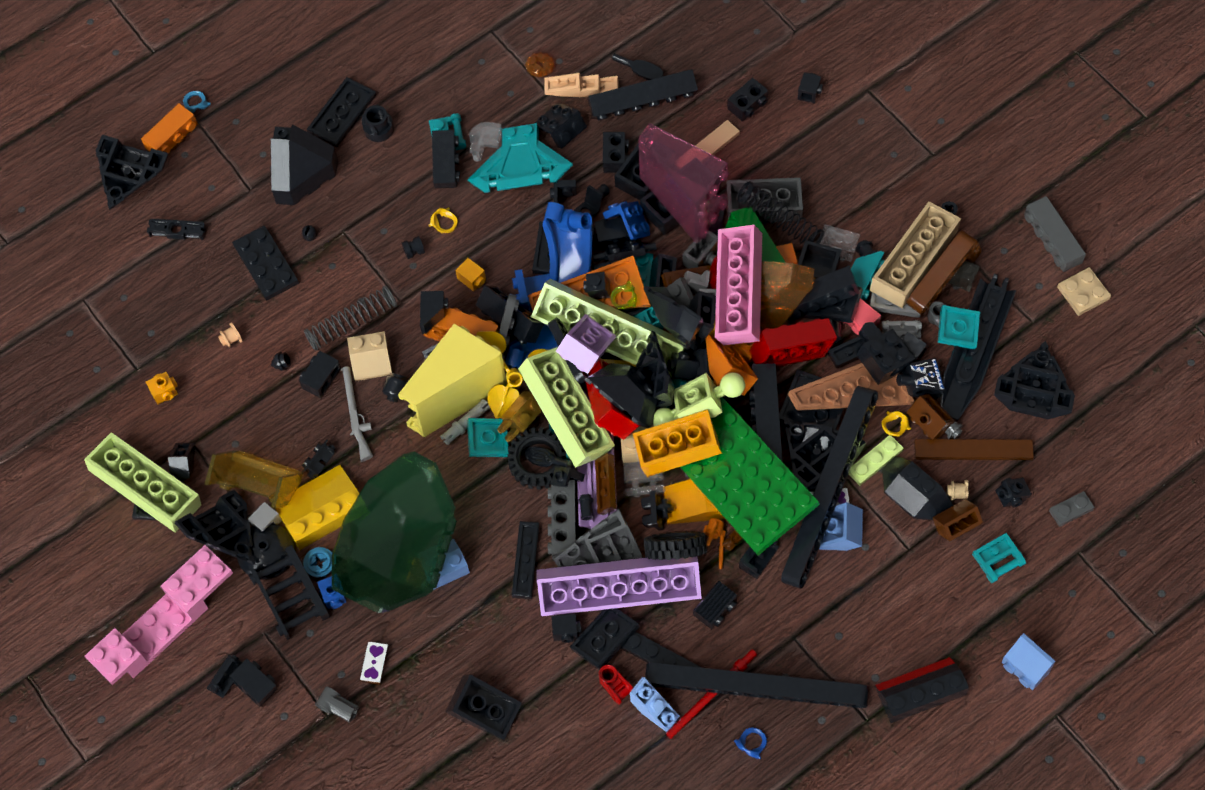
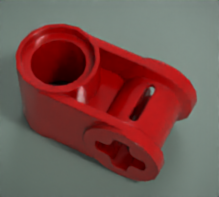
(616, 687)

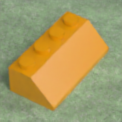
(676, 443)

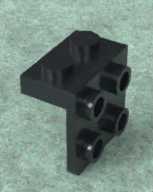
(562, 123)

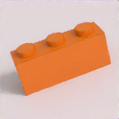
(170, 130)

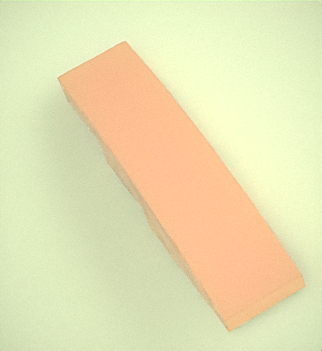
(576, 86)

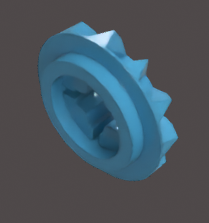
(310, 560)

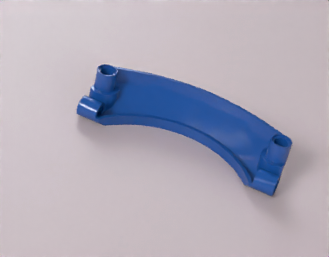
(570, 256)

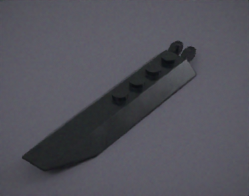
(968, 366)

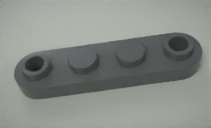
(507, 320)

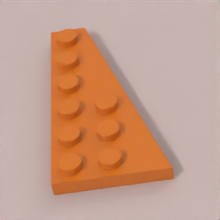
(618, 274)

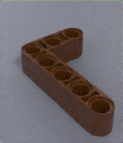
(960, 249)

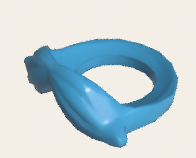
(202, 105)

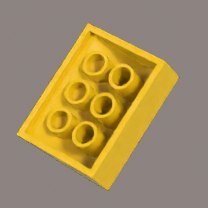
(318, 507)

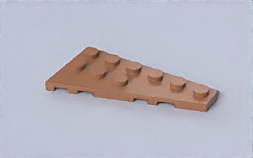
(837, 390)

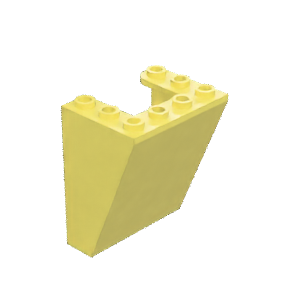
(452, 380)

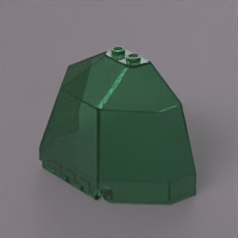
(395, 536)

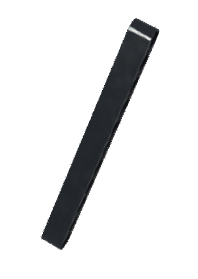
(829, 487)
(757, 685)

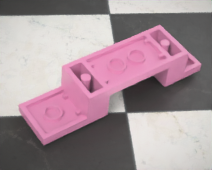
(163, 621)

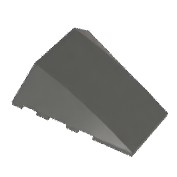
(605, 542)

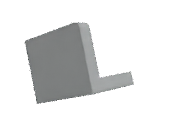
(697, 281)
(264, 517)

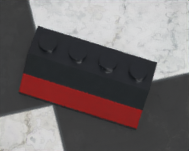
(922, 689)

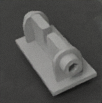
(903, 327)

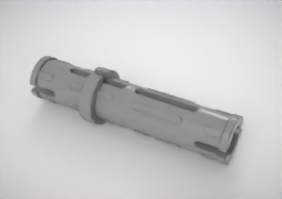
(459, 427)

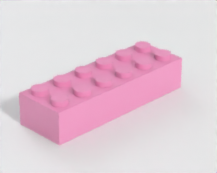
(738, 285)

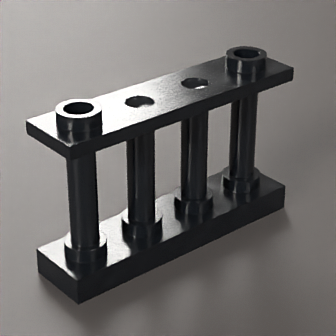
(299, 576)

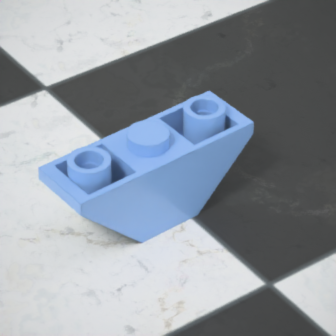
(653, 705)

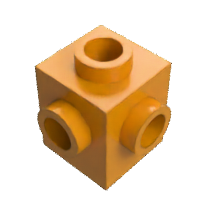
(162, 387)

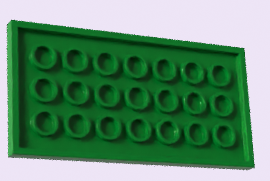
(750, 483)

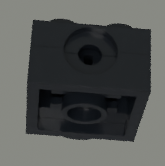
(883, 353)

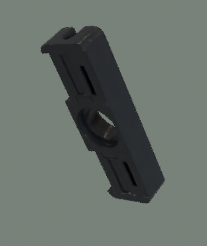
(164, 227)

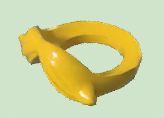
(443, 212)
(893, 416)

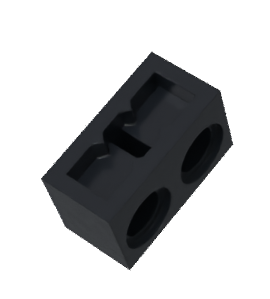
(746, 97)
(613, 152)

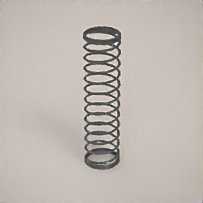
(388, 296)

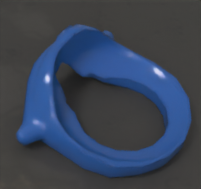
(755, 752)

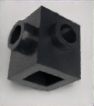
(1013, 492)

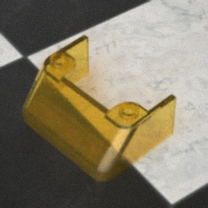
(255, 475)

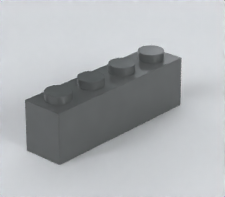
(1054, 234)

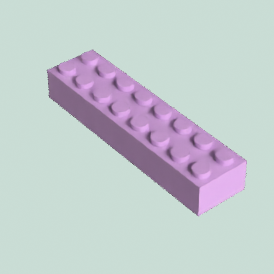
(617, 584)

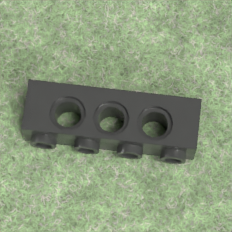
(558, 511)

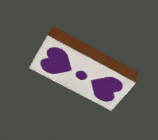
(374, 663)

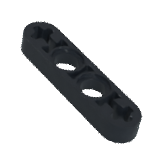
(559, 332)

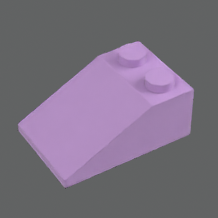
(585, 343)

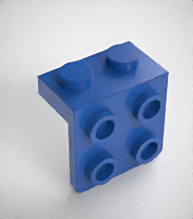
(632, 217)
(527, 286)

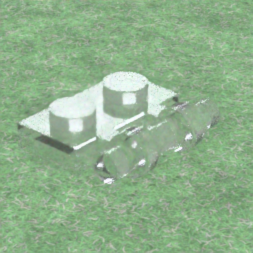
(842, 240)
(635, 475)

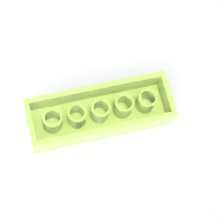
(565, 407)
(142, 481)

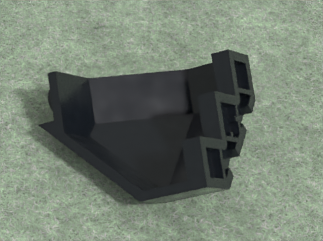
(299, 164)

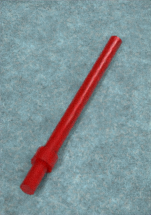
(740, 665)

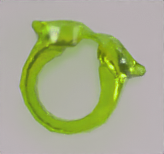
(627, 288)

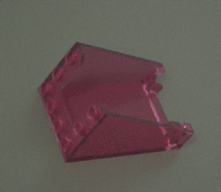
(683, 179)

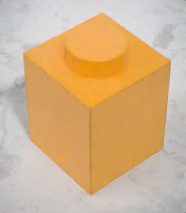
(471, 274)

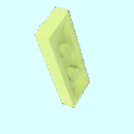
(875, 460)

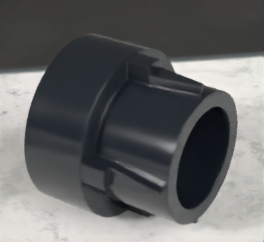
(377, 124)

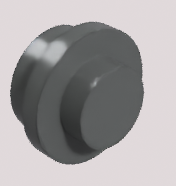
(954, 430)

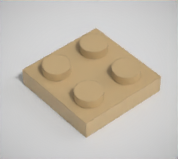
(1084, 291)

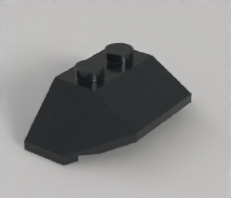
(914, 489)

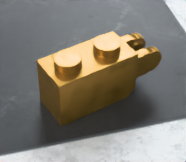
(519, 415)

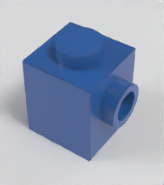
(331, 598)

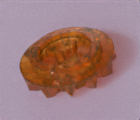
(535, 69)

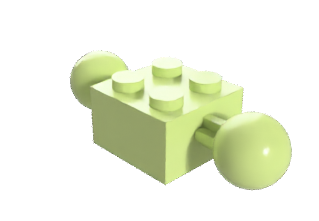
(699, 396)

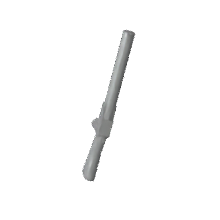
(357, 429)

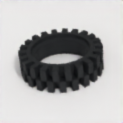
(524, 441)
(675, 545)

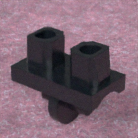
(659, 510)

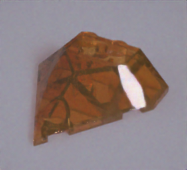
(782, 291)

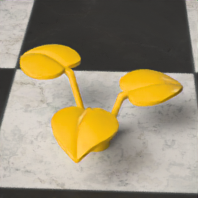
(499, 396)

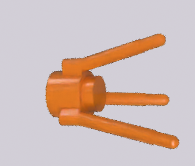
(713, 531)

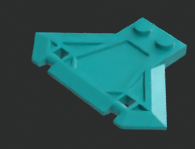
(520, 162)

